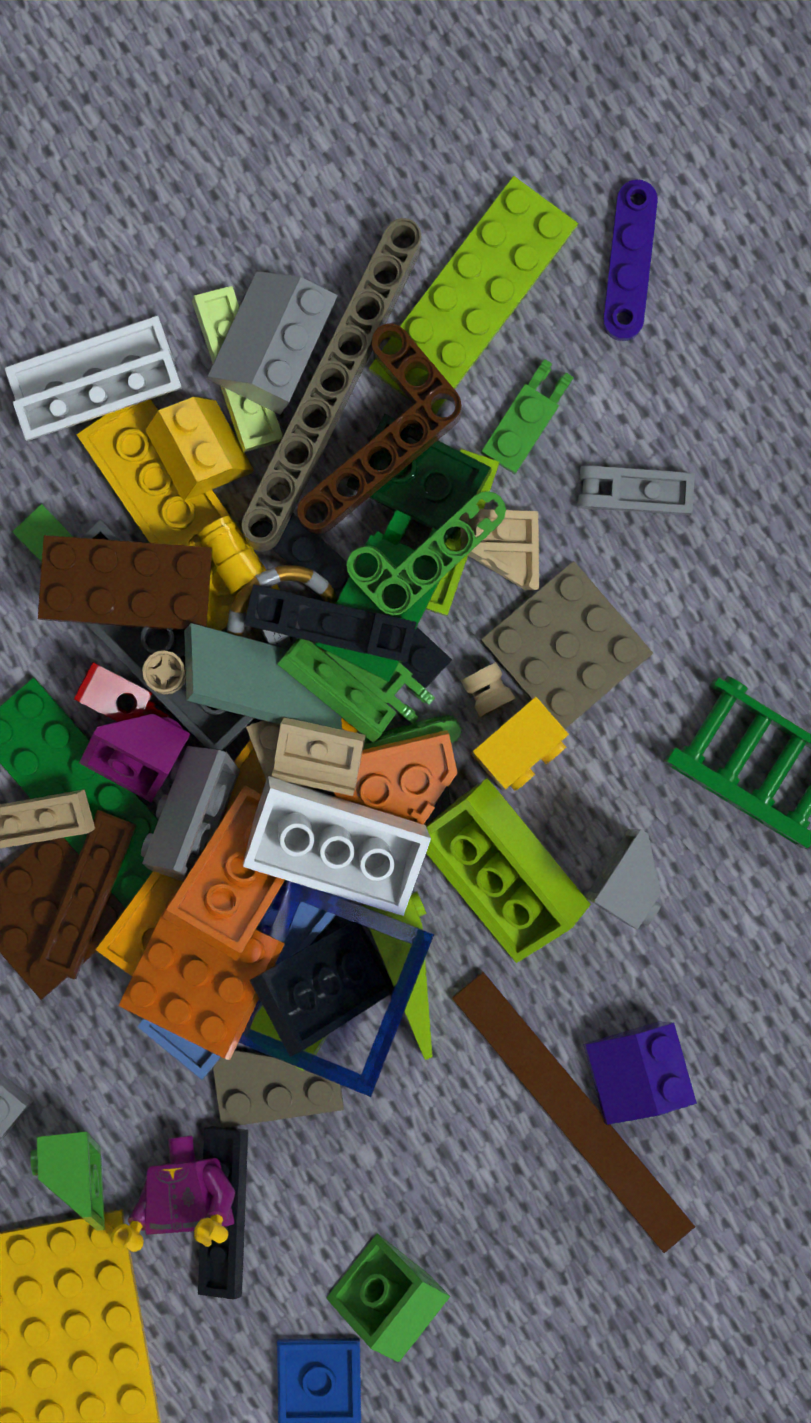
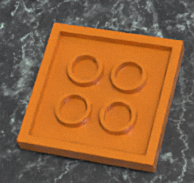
(198, 988)

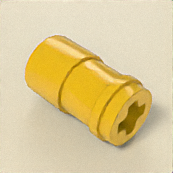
(233, 558)

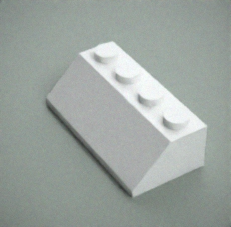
(336, 846)

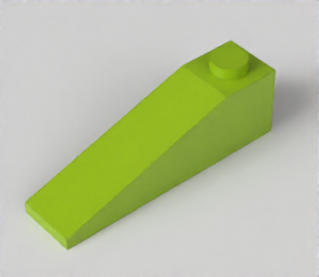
(393, 954)

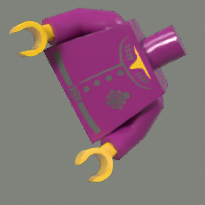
(180, 1198)

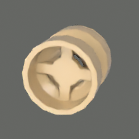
(160, 668)
(493, 698)

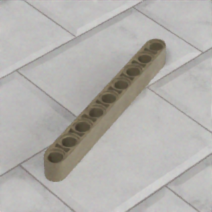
(333, 364)

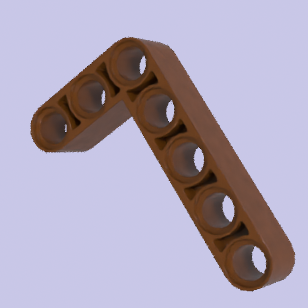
(389, 440)

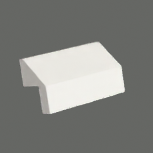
(92, 378)

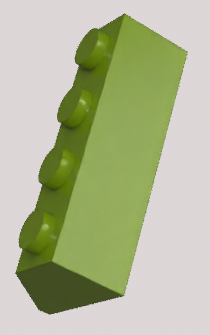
(504, 871)

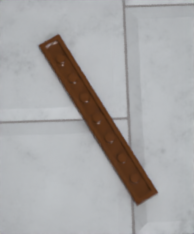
(573, 1112)

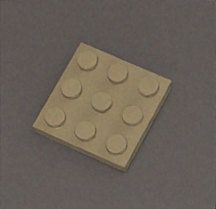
(567, 645)

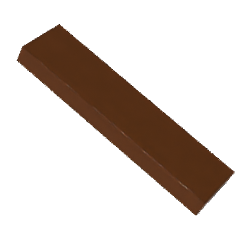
(86, 895)

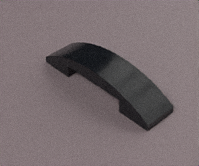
(330, 623)

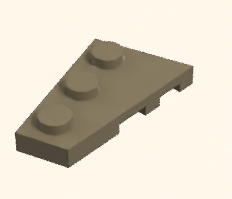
(267, 1089)

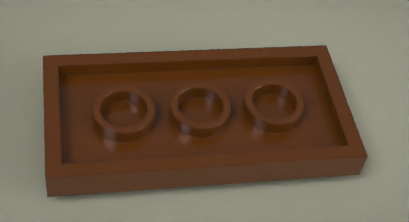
(124, 583)

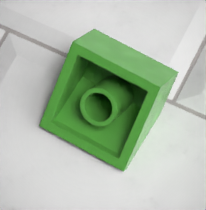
(73, 1172)
(387, 1299)

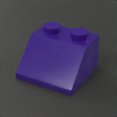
(640, 1073)

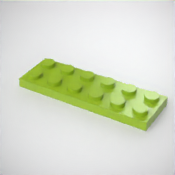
(482, 284)

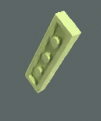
(252, 422)

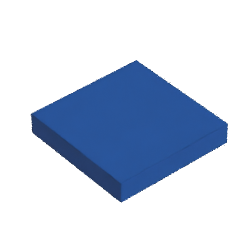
(319, 1380)

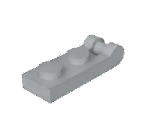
(637, 490)

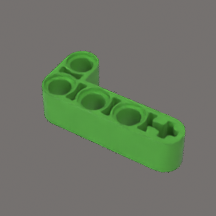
(434, 546)

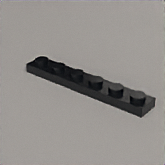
(310, 551)

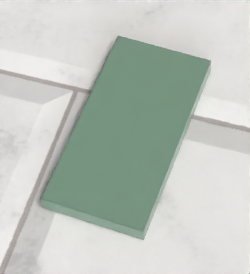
(247, 680)

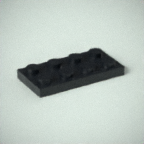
(322, 987)

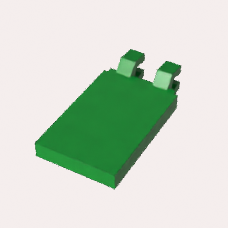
(393, 594)

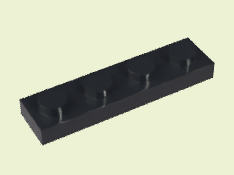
(222, 1263)

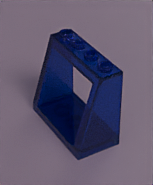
(287, 904)

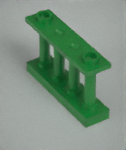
(725, 780)

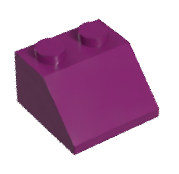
(136, 752)

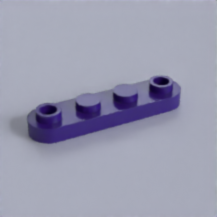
(630, 260)

